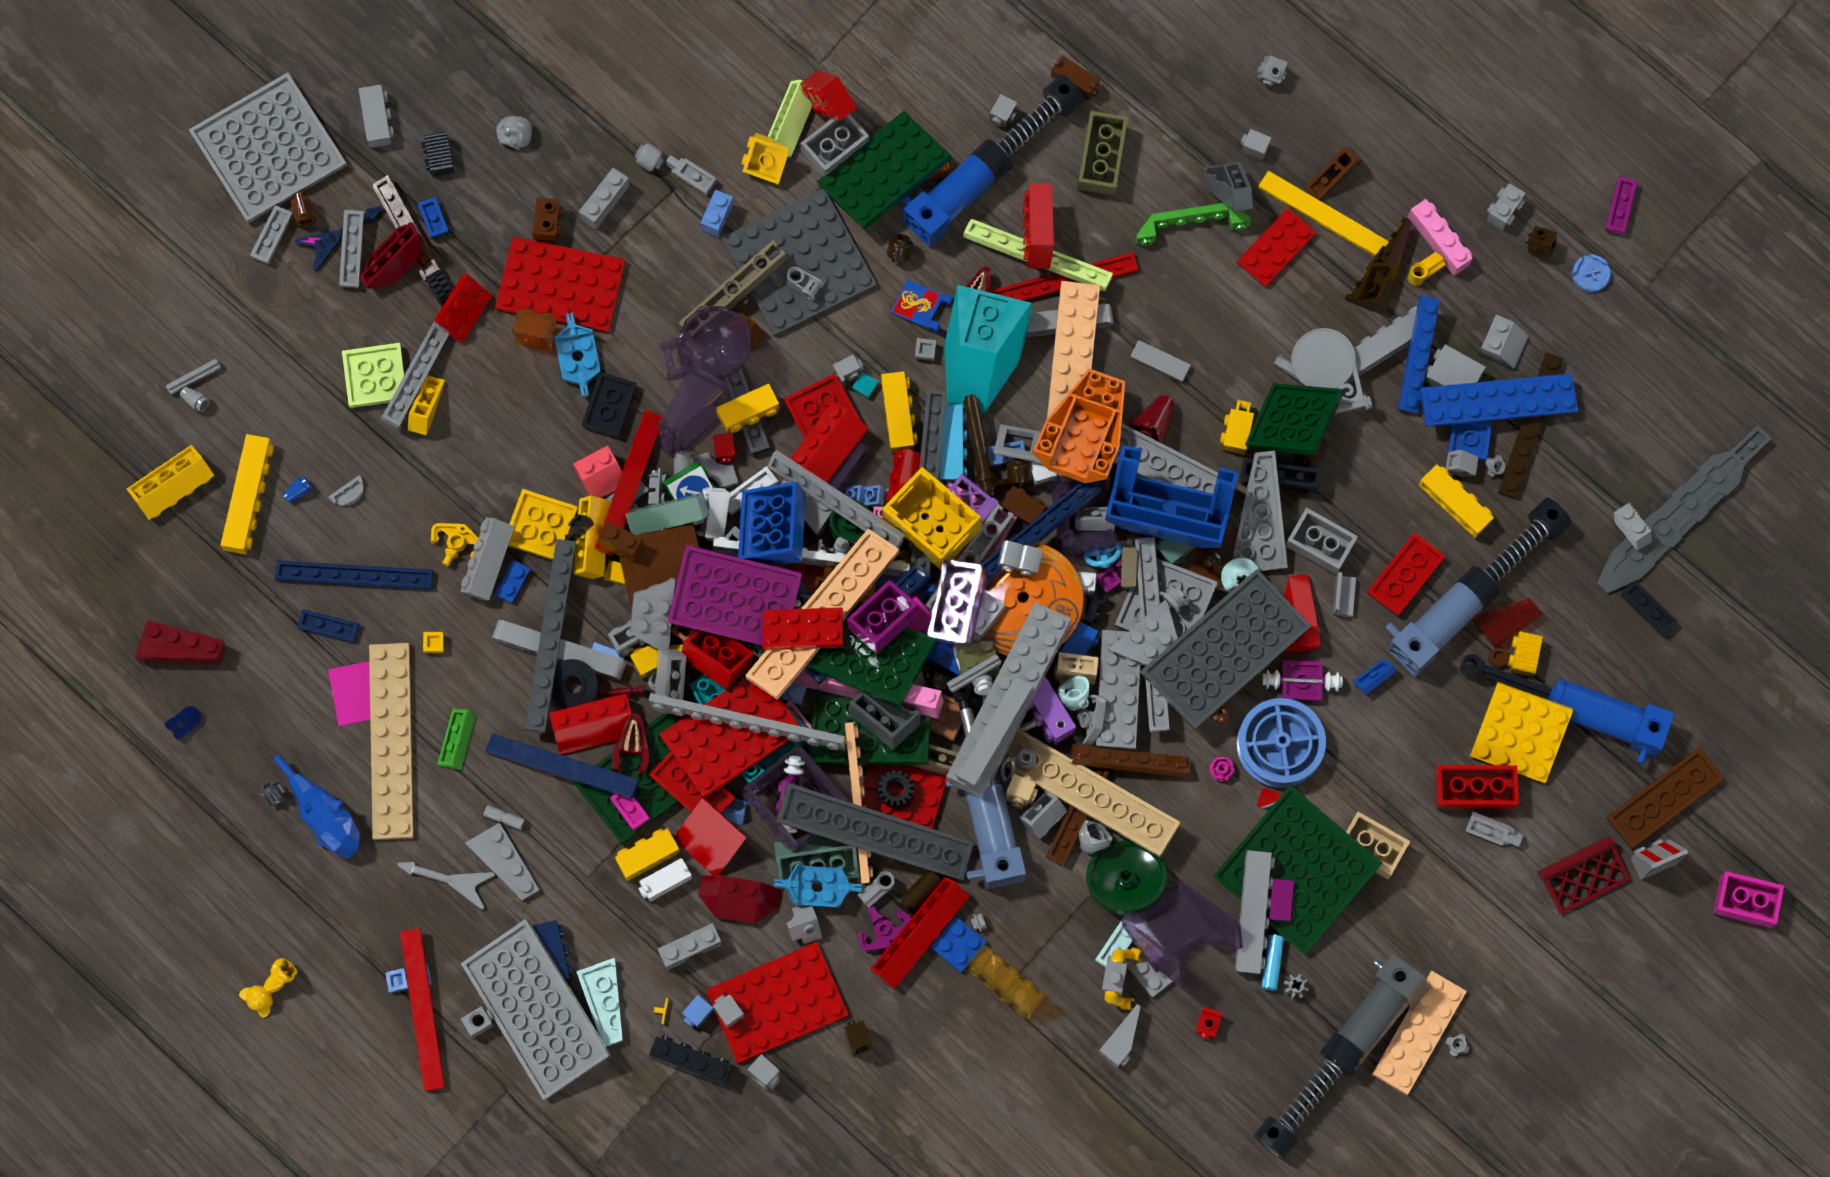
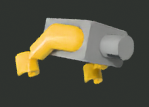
(1115, 976)

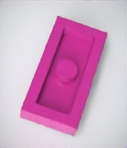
(630, 810)

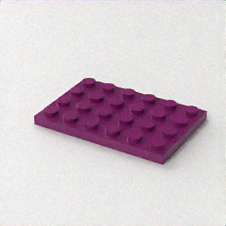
(729, 594)

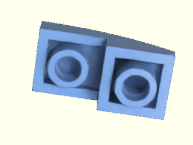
(870, 496)

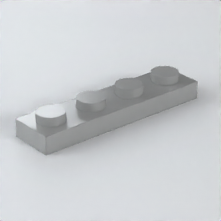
(351, 248)

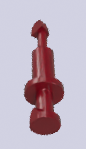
(619, 691)

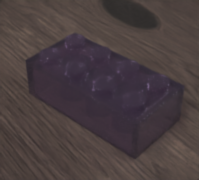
(957, 603)

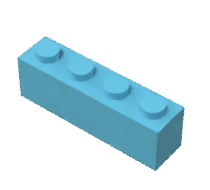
(952, 445)

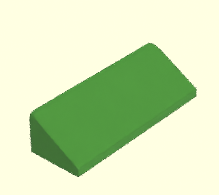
(456, 739)

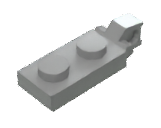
(691, 174)
(1493, 830)

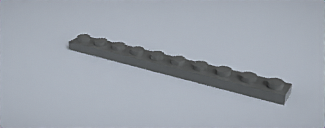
(930, 453)
(550, 636)

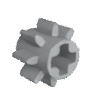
(1297, 980)

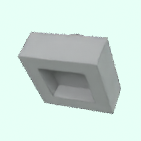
(925, 349)

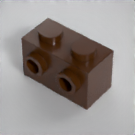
(546, 219)

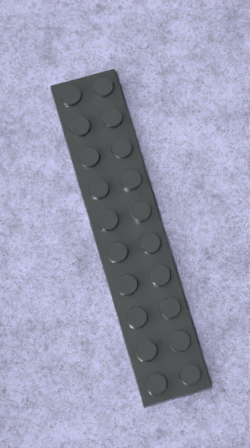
(874, 831)

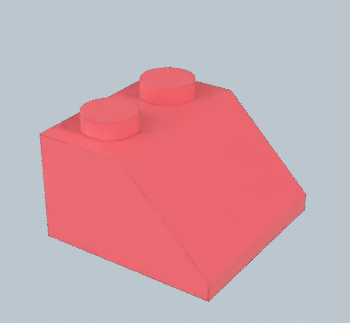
(599, 472)

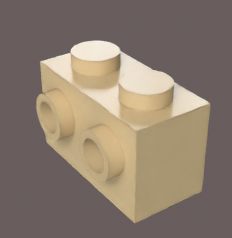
(1021, 791)

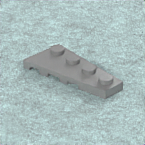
(501, 857)

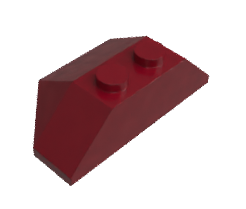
(392, 257)
(738, 898)

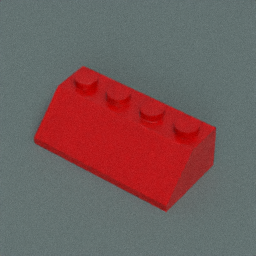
(830, 442)
(590, 724)

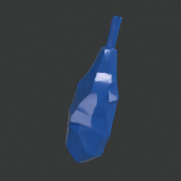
(323, 814)

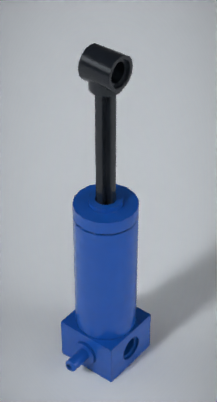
(1592, 709)

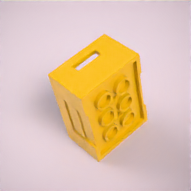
(929, 496)

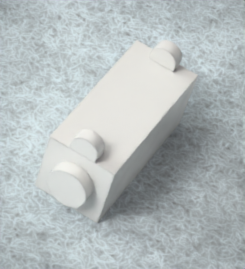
(717, 503)
(664, 880)

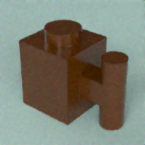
(303, 210)

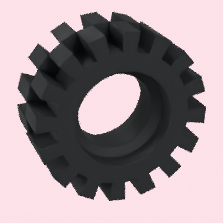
(439, 286)
(901, 778)

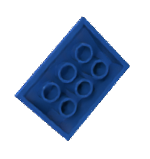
(772, 524)

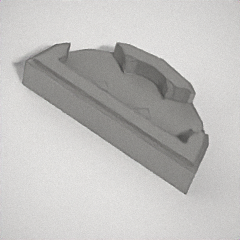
(348, 493)

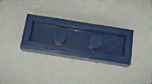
(328, 626)

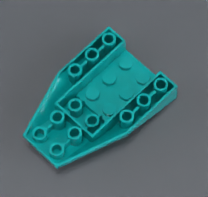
(983, 344)

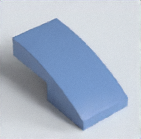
(398, 980)

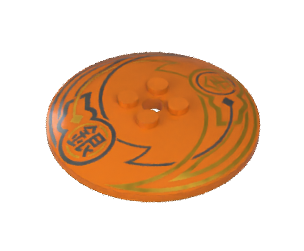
(1053, 586)

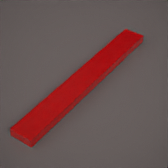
(1051, 283)
(632, 472)
(422, 1009)

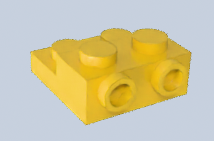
(765, 158)

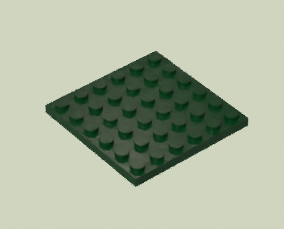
(1313, 853)

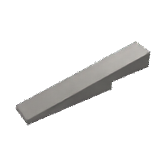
(994, 733)

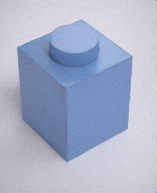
(697, 1012)

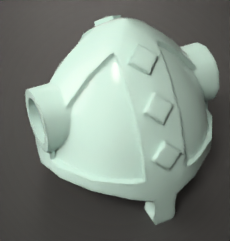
(1076, 694)

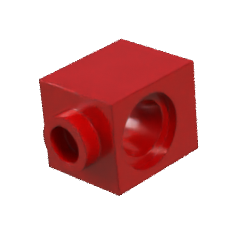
(724, 448)

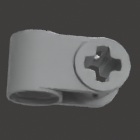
(807, 285)

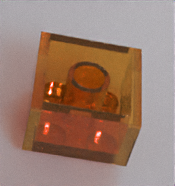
(535, 329)

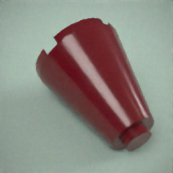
(1155, 418)

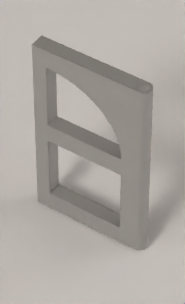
(1016, 453)

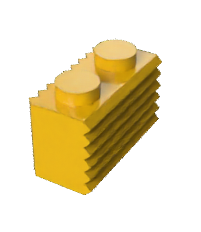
(1525, 654)

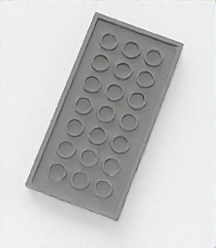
(535, 1009)

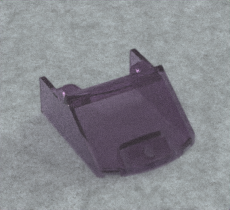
(1178, 926)

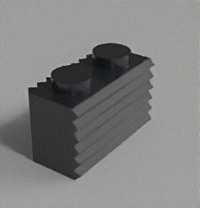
(438, 153)

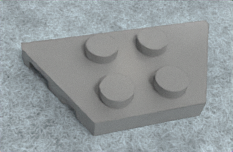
(651, 614)
(1147, 637)

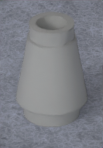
(195, 399)

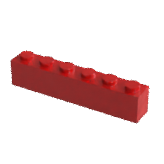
(919, 932)

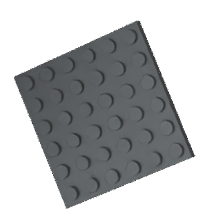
(813, 241)

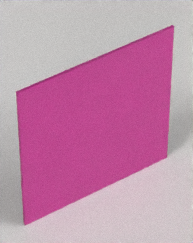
(351, 692)

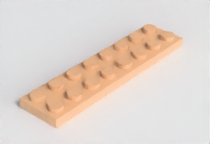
(1073, 338)

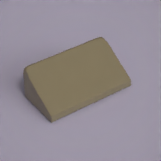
(1129, 568)

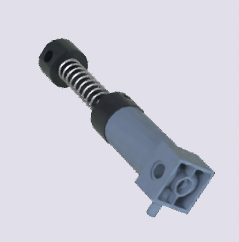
(1471, 593)

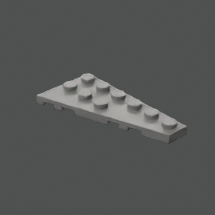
(1261, 522)

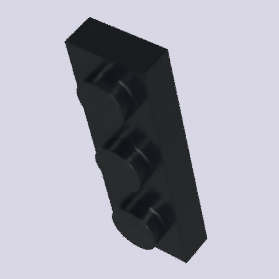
(1648, 608)

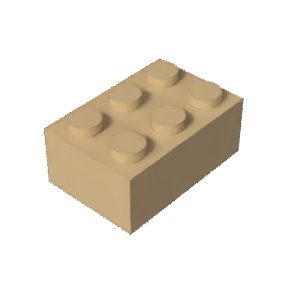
(1379, 841)

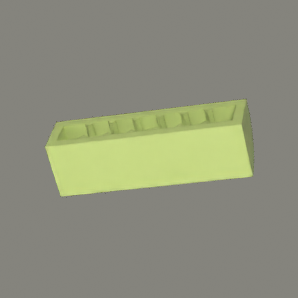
(791, 117)

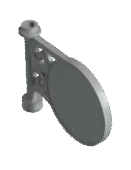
(1328, 361)

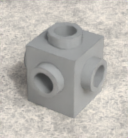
(1272, 70)

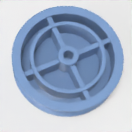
(1281, 742)

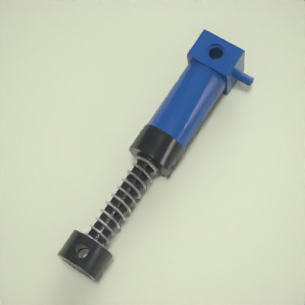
(932, 212)

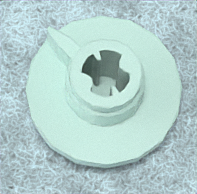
(1236, 572)

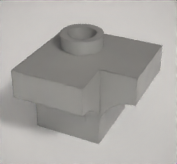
(804, 925)

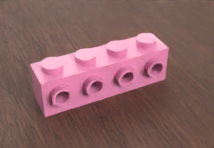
(1440, 237)

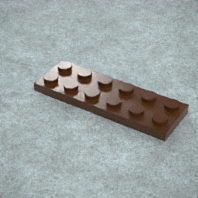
(1665, 798)

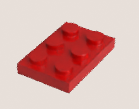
(463, 308)

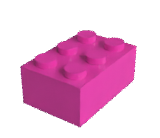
(1748, 899)

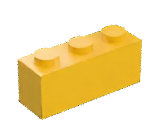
(747, 409)
(646, 854)

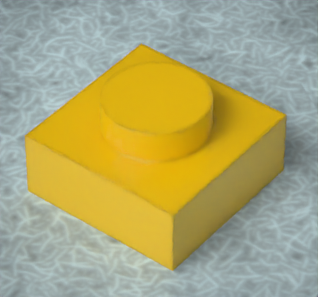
(433, 642)

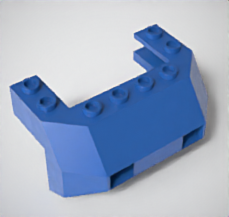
(1169, 509)

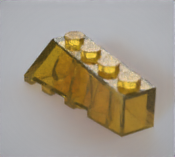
(1006, 982)

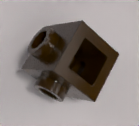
(1541, 241)

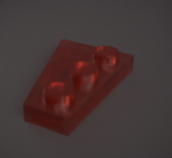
(1505, 622)

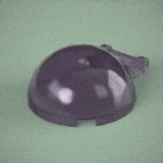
(711, 341)

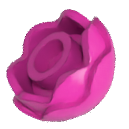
(1222, 762)

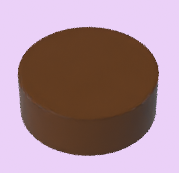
(1498, 657)

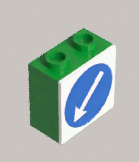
(688, 482)

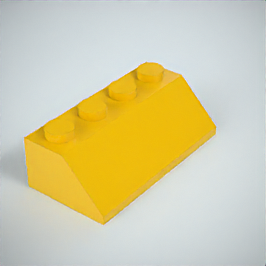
(170, 482)

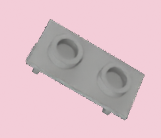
(656, 482)

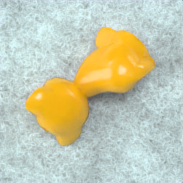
(259, 997)

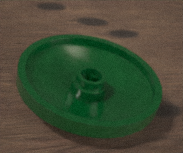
(1126, 878)

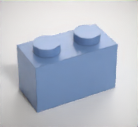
(716, 213)

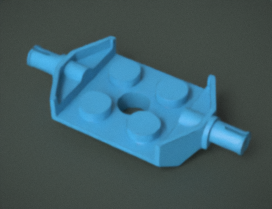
(572, 340)
(833, 883)

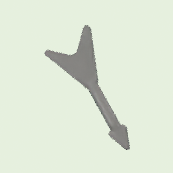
(462, 883)

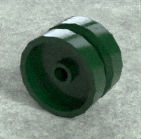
(840, 528)

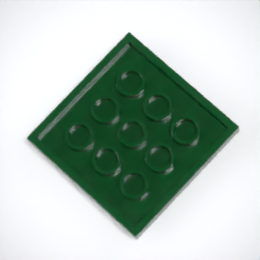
(1294, 419)

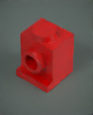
(1211, 1015)

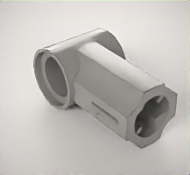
(875, 890)

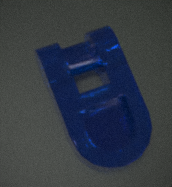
(189, 716)

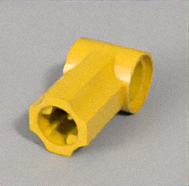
(1426, 268)

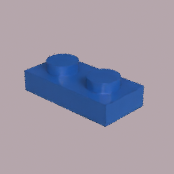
(433, 218)
(512, 582)
(1374, 676)

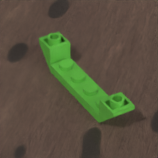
(1237, 220)

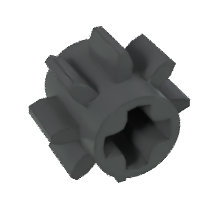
(272, 792)

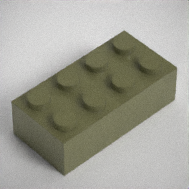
(1102, 153)

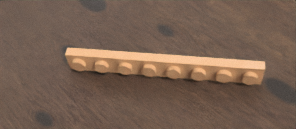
(857, 793)

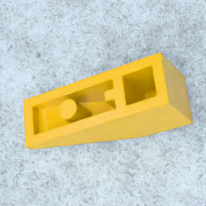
(425, 405)
(646, 659)

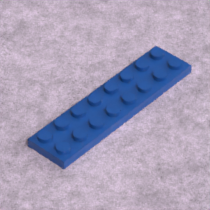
(1498, 400)

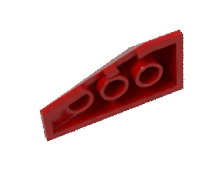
(1299, 595)

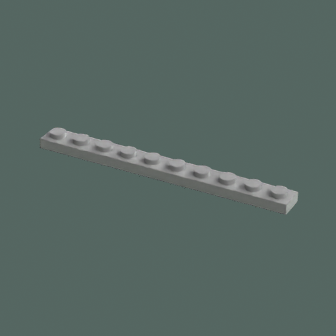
(1149, 601)
(754, 723)

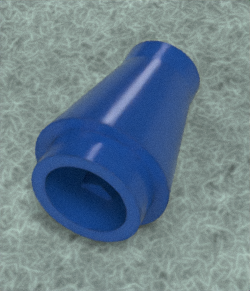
(299, 488)

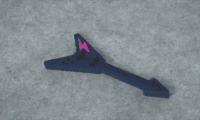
(327, 241)

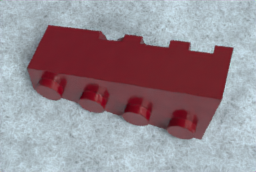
(171, 644)

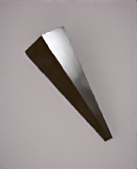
(1377, 284)

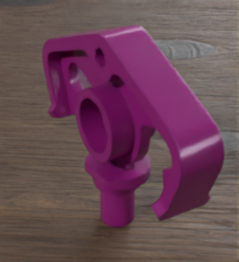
(883, 930)

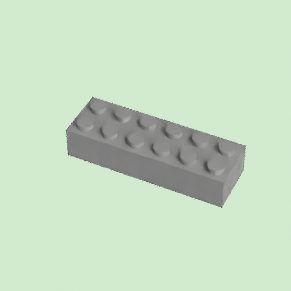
(1120, 687)

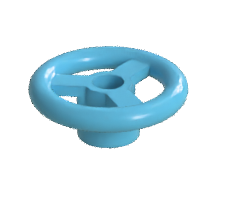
(1104, 557)

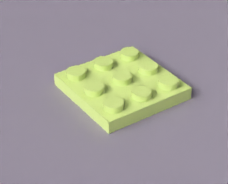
(372, 374)

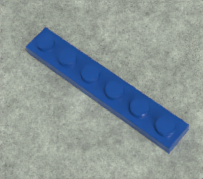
(1418, 354)

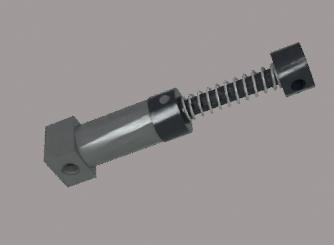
(1397, 989)

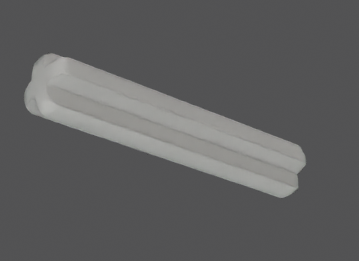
(193, 376)
(974, 673)

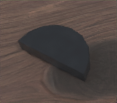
(578, 527)

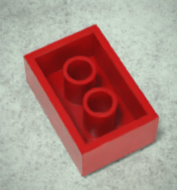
(828, 95)
(717, 657)

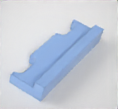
(601, 648)

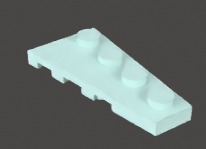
(601, 993)

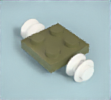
(971, 656)

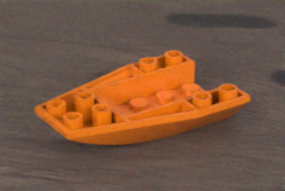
(1084, 429)

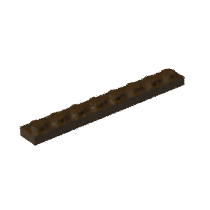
(1526, 438)

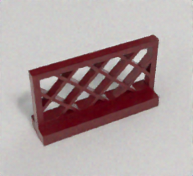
(1576, 859)

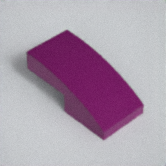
(1111, 577)

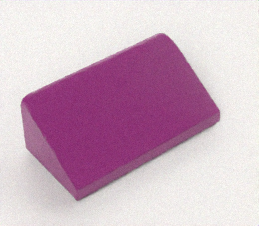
(1281, 899)

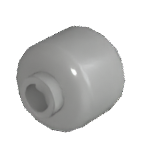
(648, 157)

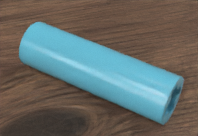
(1272, 962)

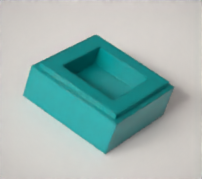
(865, 385)

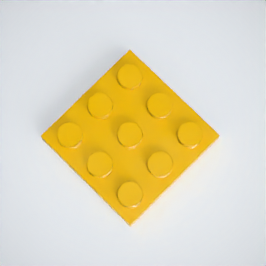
(539, 523)

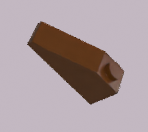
(1334, 172)

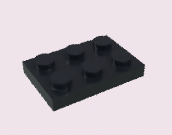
(609, 404)

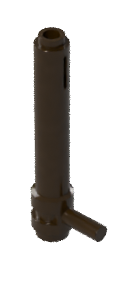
(985, 476)

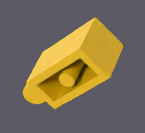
(1237, 429)

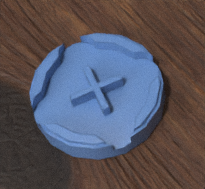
(1591, 273)

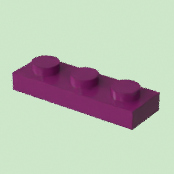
(1620, 205)

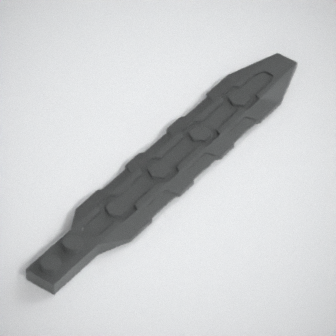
(1682, 511)

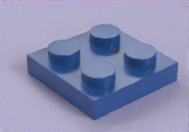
(1471, 438)
(958, 944)

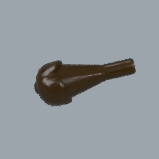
(1213, 561)

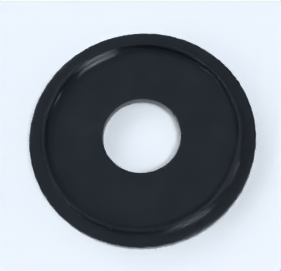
(588, 679)

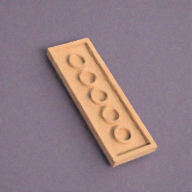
(1419, 1034)

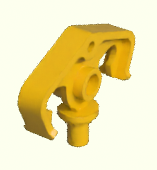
(458, 538)

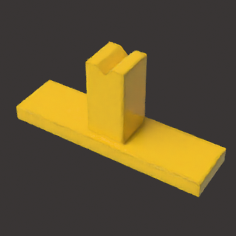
(662, 1011)

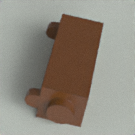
(1084, 80)

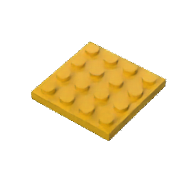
(1521, 731)

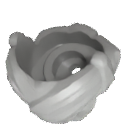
(514, 132)
(1090, 831)

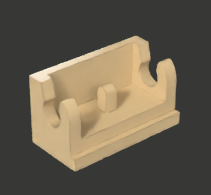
(1076, 665)

